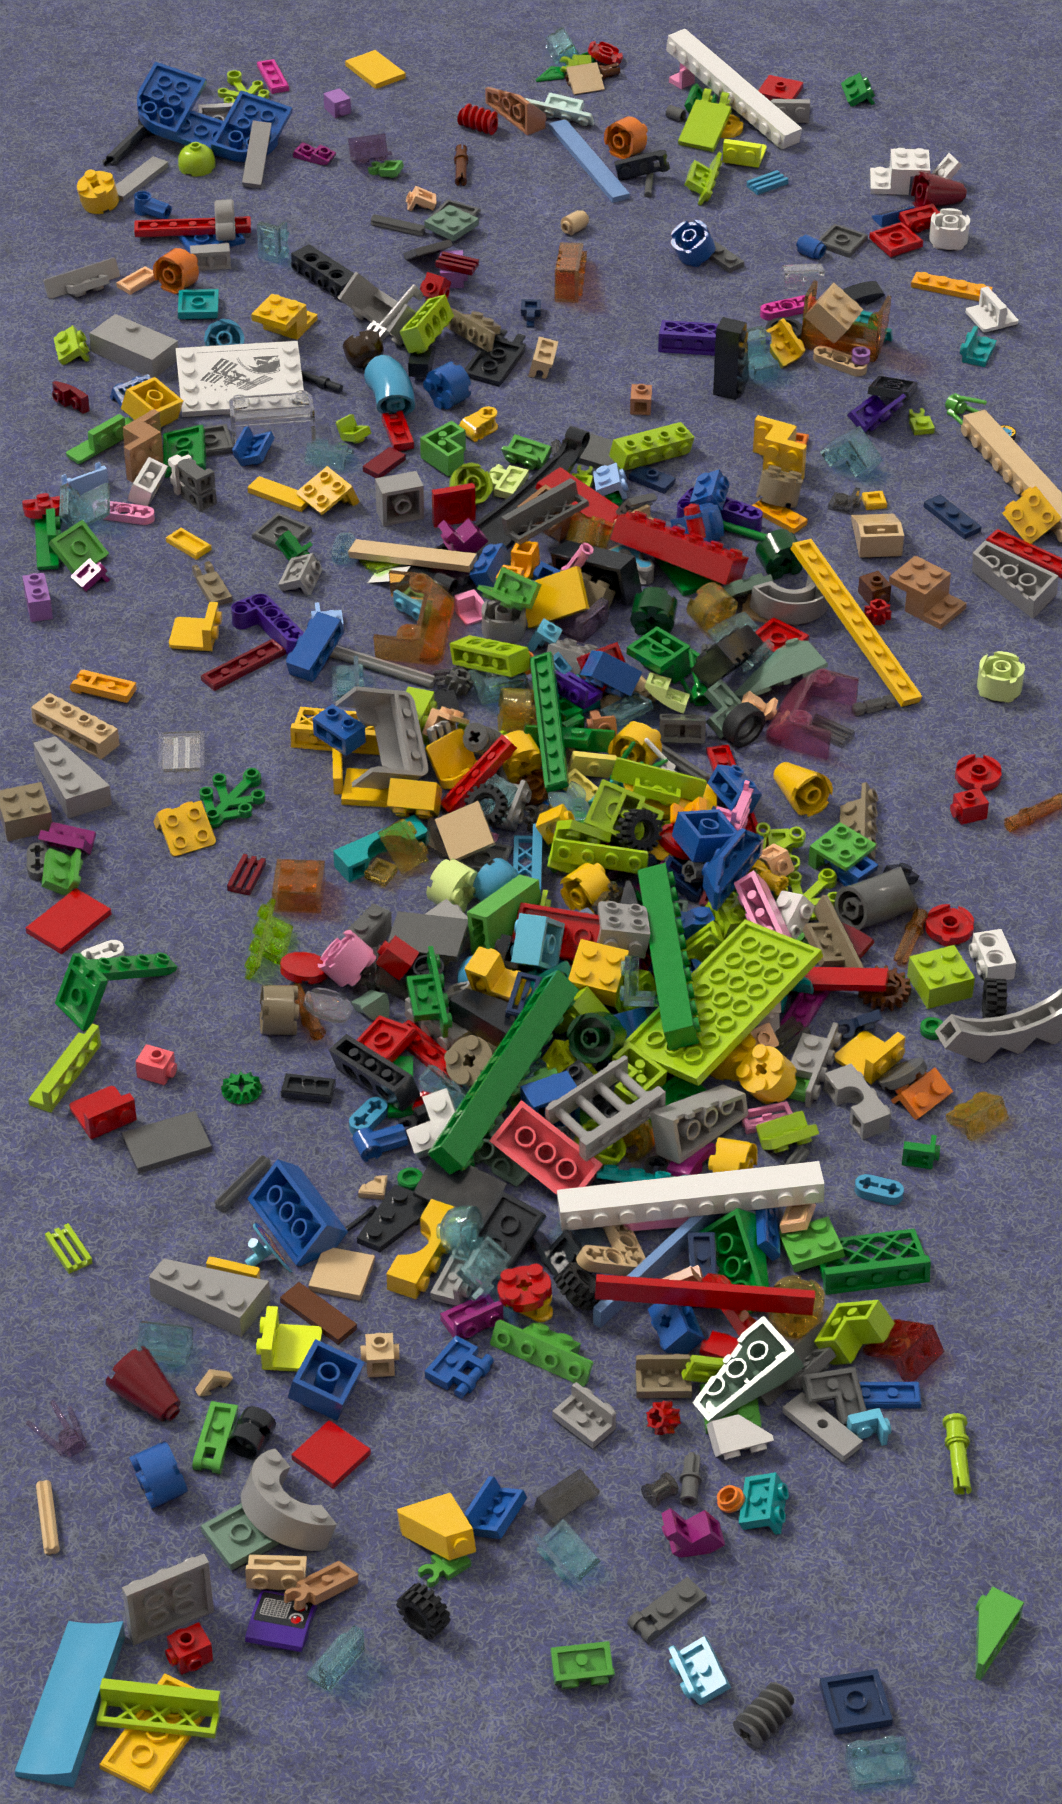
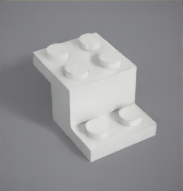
(902, 166)

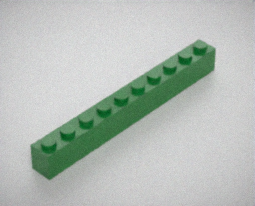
(668, 957)
(503, 1073)

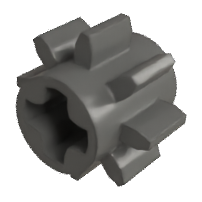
(459, 682)

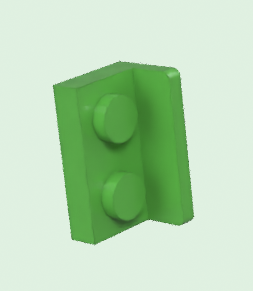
(61, 871)

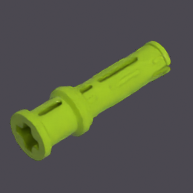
(957, 1444)

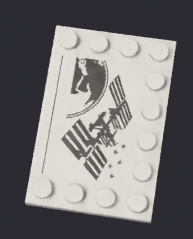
(218, 373)

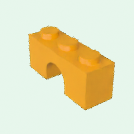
(524, 558)

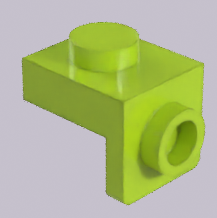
(350, 431)

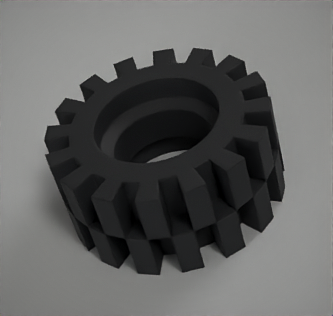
(492, 793)
(628, 825)
(994, 998)
(577, 1286)
(423, 1611)

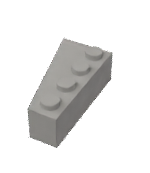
(1015, 578)
(70, 779)
(696, 1121)
(211, 1294)

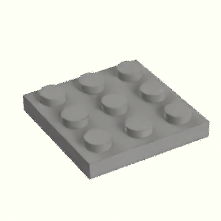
(168, 1599)

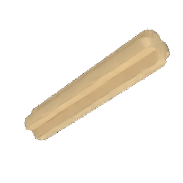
(47, 1517)

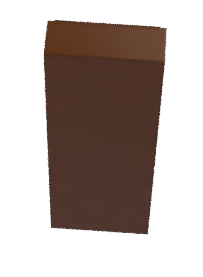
(318, 1313)

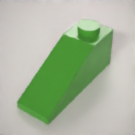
(995, 1622)

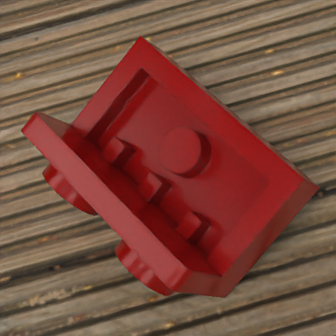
(918, 218)

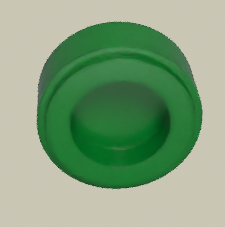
(928, 1027)
(409, 1178)

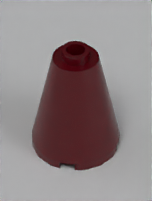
(936, 190)
(144, 1385)

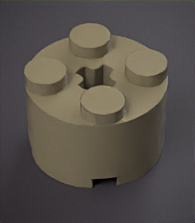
(779, 486)
(278, 1009)
(468, 1059)

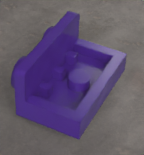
(577, 690)

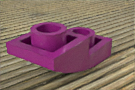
(320, 155)
(693, 1164)

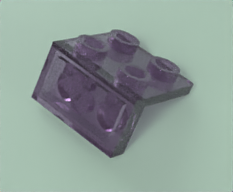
(368, 147)

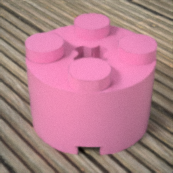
(346, 959)

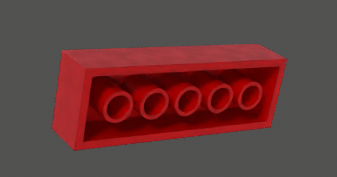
(679, 547)

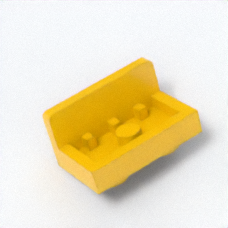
(785, 345)

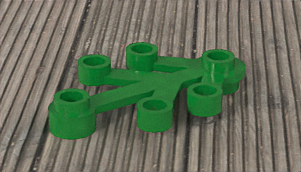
(217, 815)

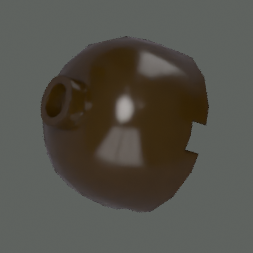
(363, 348)

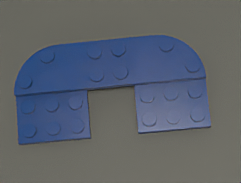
(167, 105)

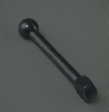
(369, 1211)

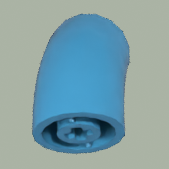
(390, 385)

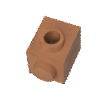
(641, 399)

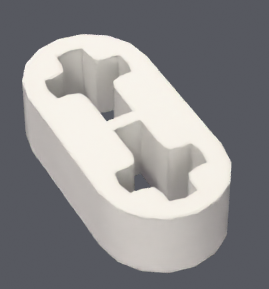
(103, 950)

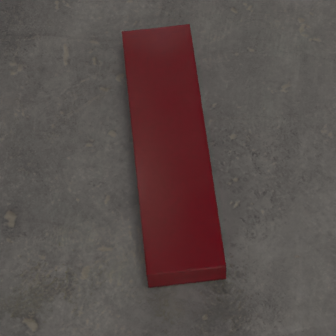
(243, 664)

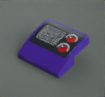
(278, 1623)

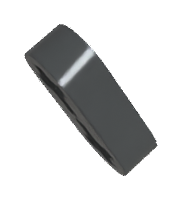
(33, 861)

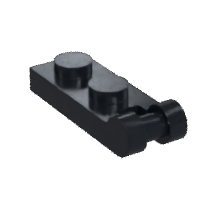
(642, 165)

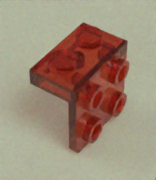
(911, 1347)

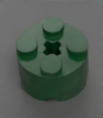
(776, 554)
(653, 609)
(582, 1037)

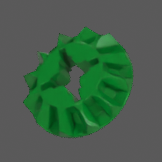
(251, 1090)

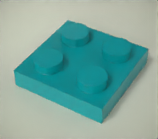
(198, 304)

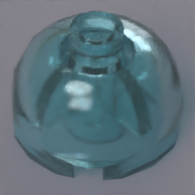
(460, 1230)

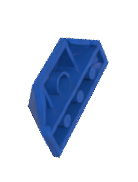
(730, 864)

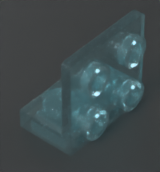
(88, 506)
(489, 684)
(629, 992)

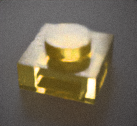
(381, 872)

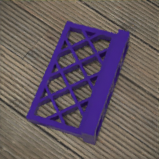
(686, 341)

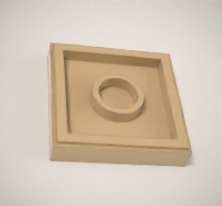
(465, 831)
(342, 1273)

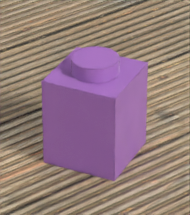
(337, 103)

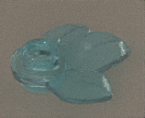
(572, 800)

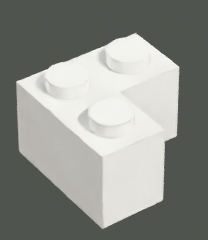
(440, 1110)

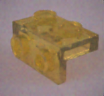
(403, 846)
(979, 1114)

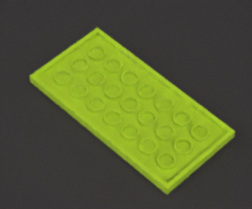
(733, 995)

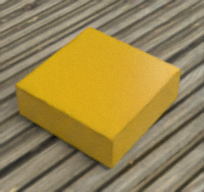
(874, 500)

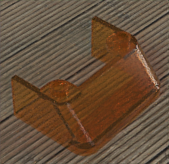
(859, 333)
(428, 639)

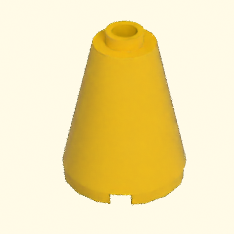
(803, 788)

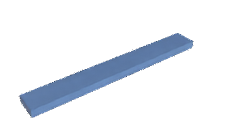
(589, 161)
(655, 1263)

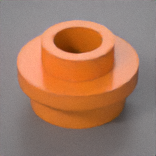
(730, 1499)

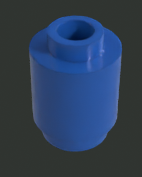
(811, 247)

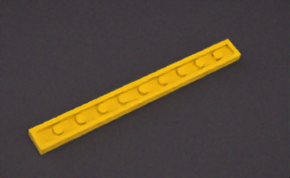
(856, 623)

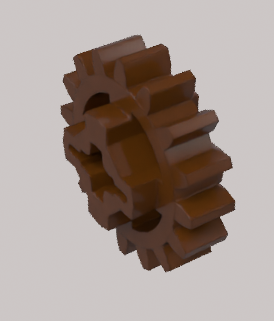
(896, 993)

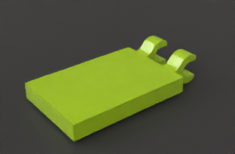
(706, 122)

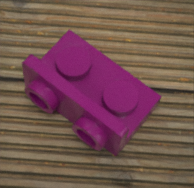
(68, 837)

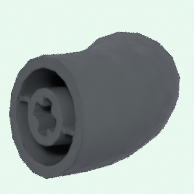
(875, 900)

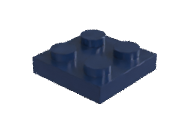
(855, 1702)

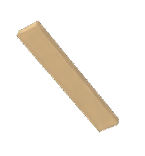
(412, 555)

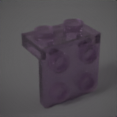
(585, 623)

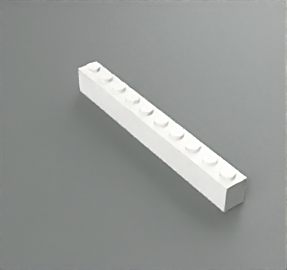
(742, 97)
(690, 1195)

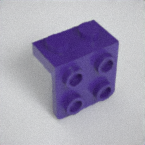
(873, 411)

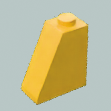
(438, 1526)

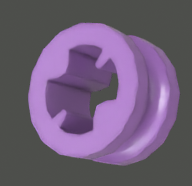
(860, 355)

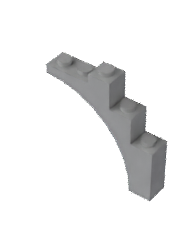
(1015, 1032)

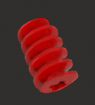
(478, 119)

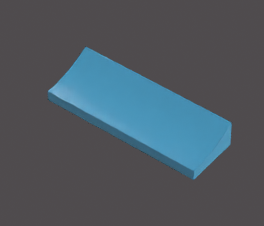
(70, 1703)

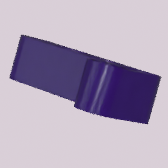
(733, 512)
(269, 616)

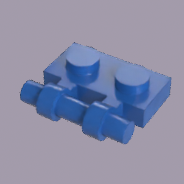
(451, 1363)

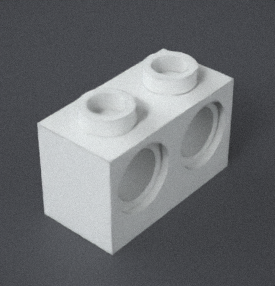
(992, 955)

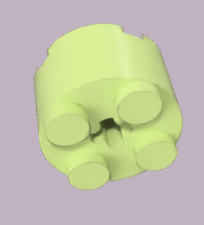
(1000, 676)
(452, 882)

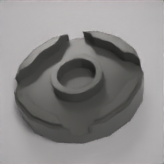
(902, 1074)

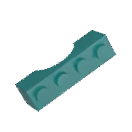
(355, 857)

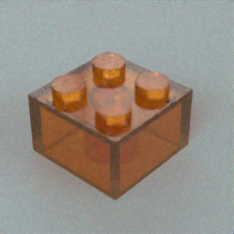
(299, 886)

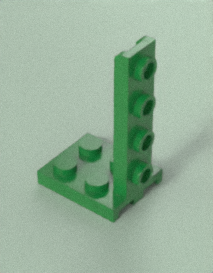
(87, 981)

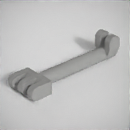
(380, 328)

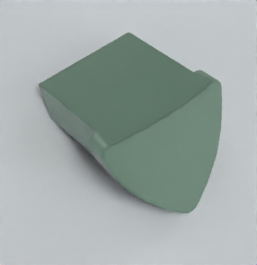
(372, 1004)

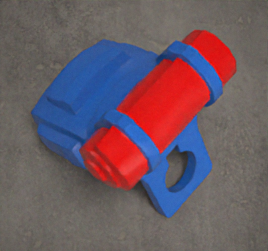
(702, 520)

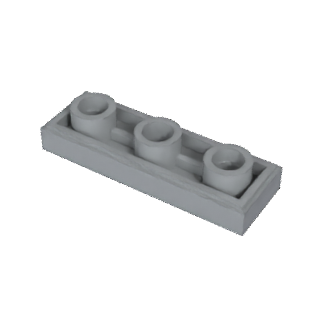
(822, 1427)

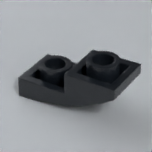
(867, 291)

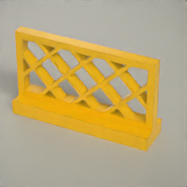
(303, 736)

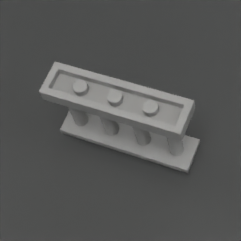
(609, 1128)

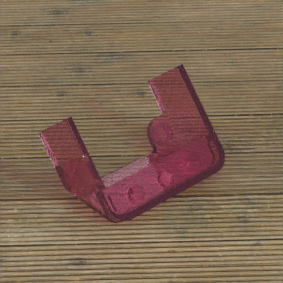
(792, 725)

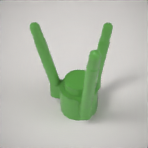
(956, 404)

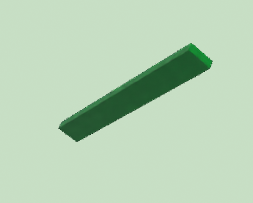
(549, 722)

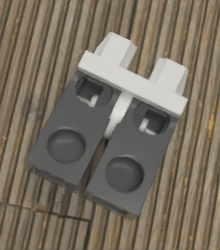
(193, 482)

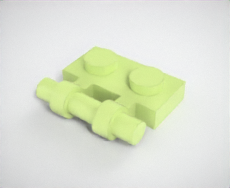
(510, 480)

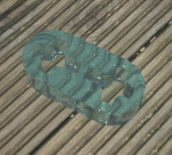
(339, 547)

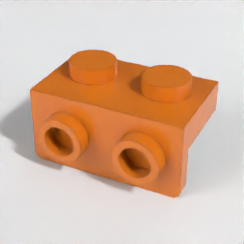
(923, 1093)

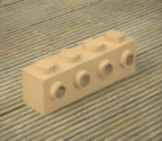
(75, 726)

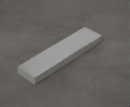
(256, 154)
(140, 177)

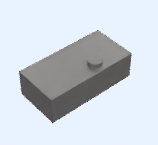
(134, 346)

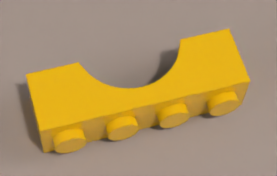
(412, 1272)

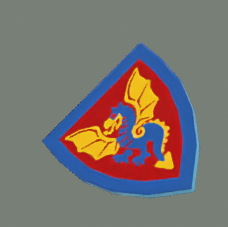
(263, 1252)

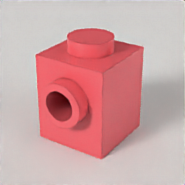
(156, 1065)

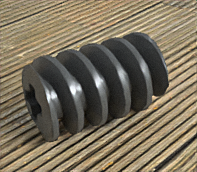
(479, 737)
(764, 1714)

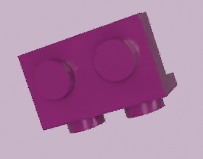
(472, 1316)

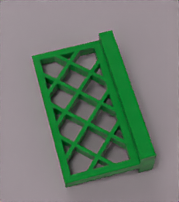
(871, 1271)

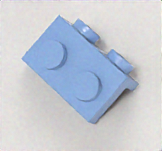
(610, 479)

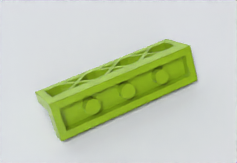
(66, 1070)
(160, 1698)

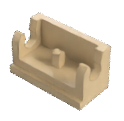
(543, 356)

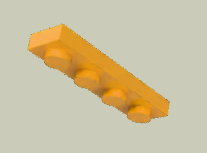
(947, 286)

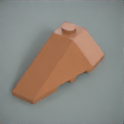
(516, 110)

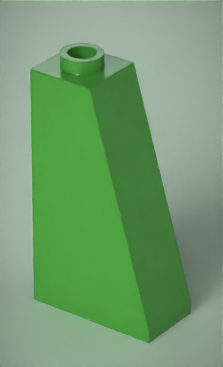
(499, 911)

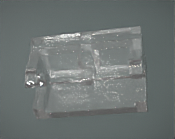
(802, 276)

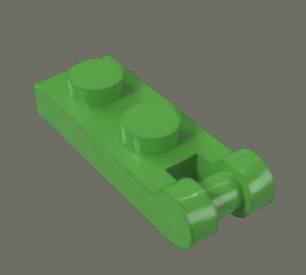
(214, 1435)

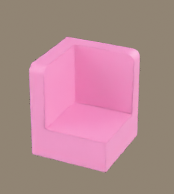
(683, 78)
(468, 607)

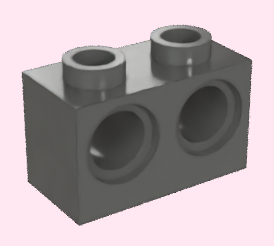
(682, 728)

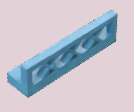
(536, 856)

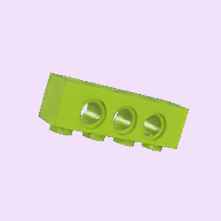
(426, 324)
(490, 656)

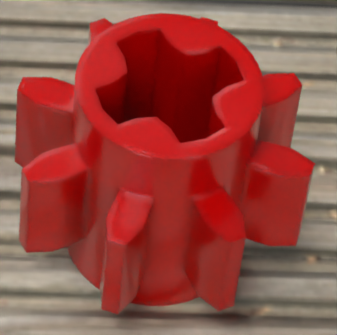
(878, 612)
(663, 1417)

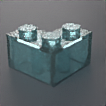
(761, 363)
(854, 450)

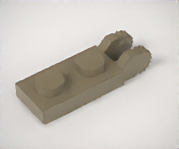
(212, 584)

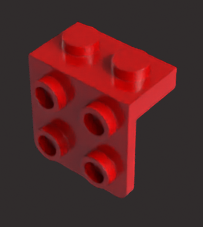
(104, 1111)

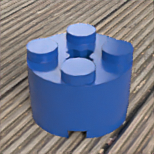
(692, 242)
(447, 385)
(158, 1474)

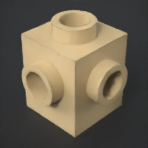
(380, 1354)

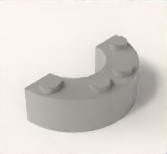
(788, 605)
(277, 1513)

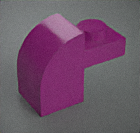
(464, 539)
(692, 1536)

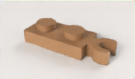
(321, 1585)

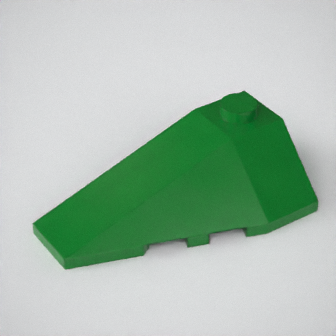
(738, 1250)

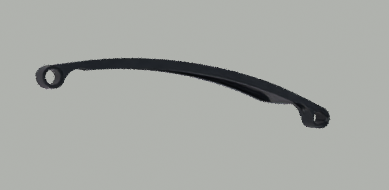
(491, 524)

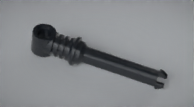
(127, 145)

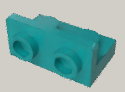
(977, 349)
(764, 1502)

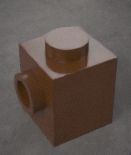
(874, 586)

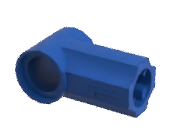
(146, 205)
(373, 1143)

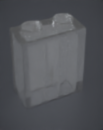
(181, 757)

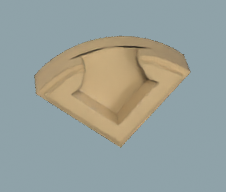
(374, 1189)
(211, 1380)

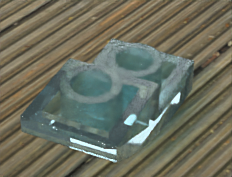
(728, 625)

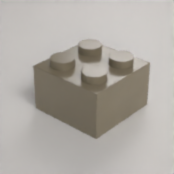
(24, 811)

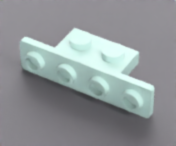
(564, 108)

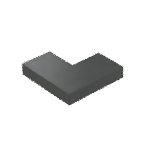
(835, 1385)

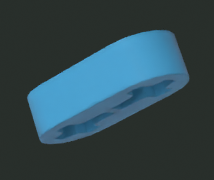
(365, 1114)
(879, 1189)

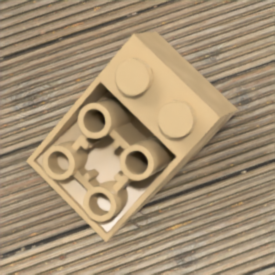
(878, 535)

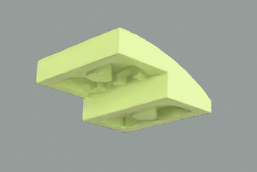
(659, 688)

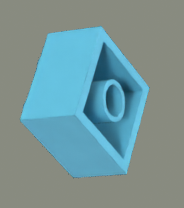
(537, 941)

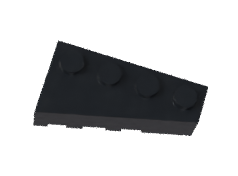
(731, 358)
(605, 565)
(726, 655)

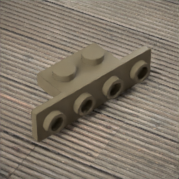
(475, 328)
(862, 815)
(831, 937)

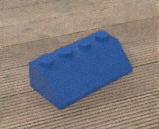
(296, 1213)

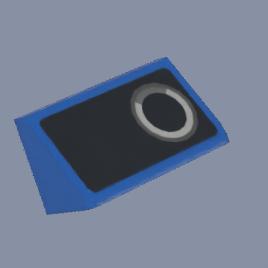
(890, 217)

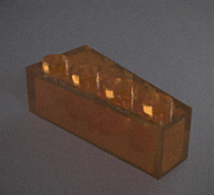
(570, 272)

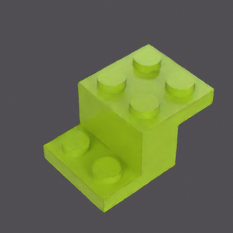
(611, 803)

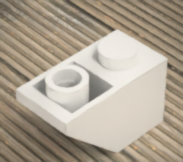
(736, 1434)

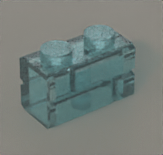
(560, 45)

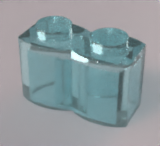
(435, 1079)

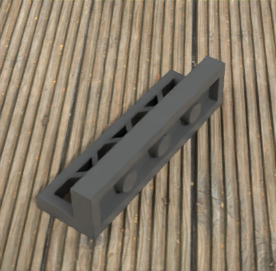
(540, 510)

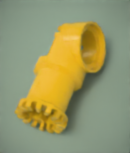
(773, 881)

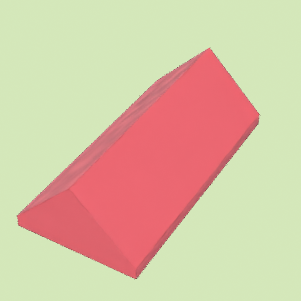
(544, 1150)

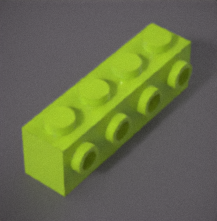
(651, 446)

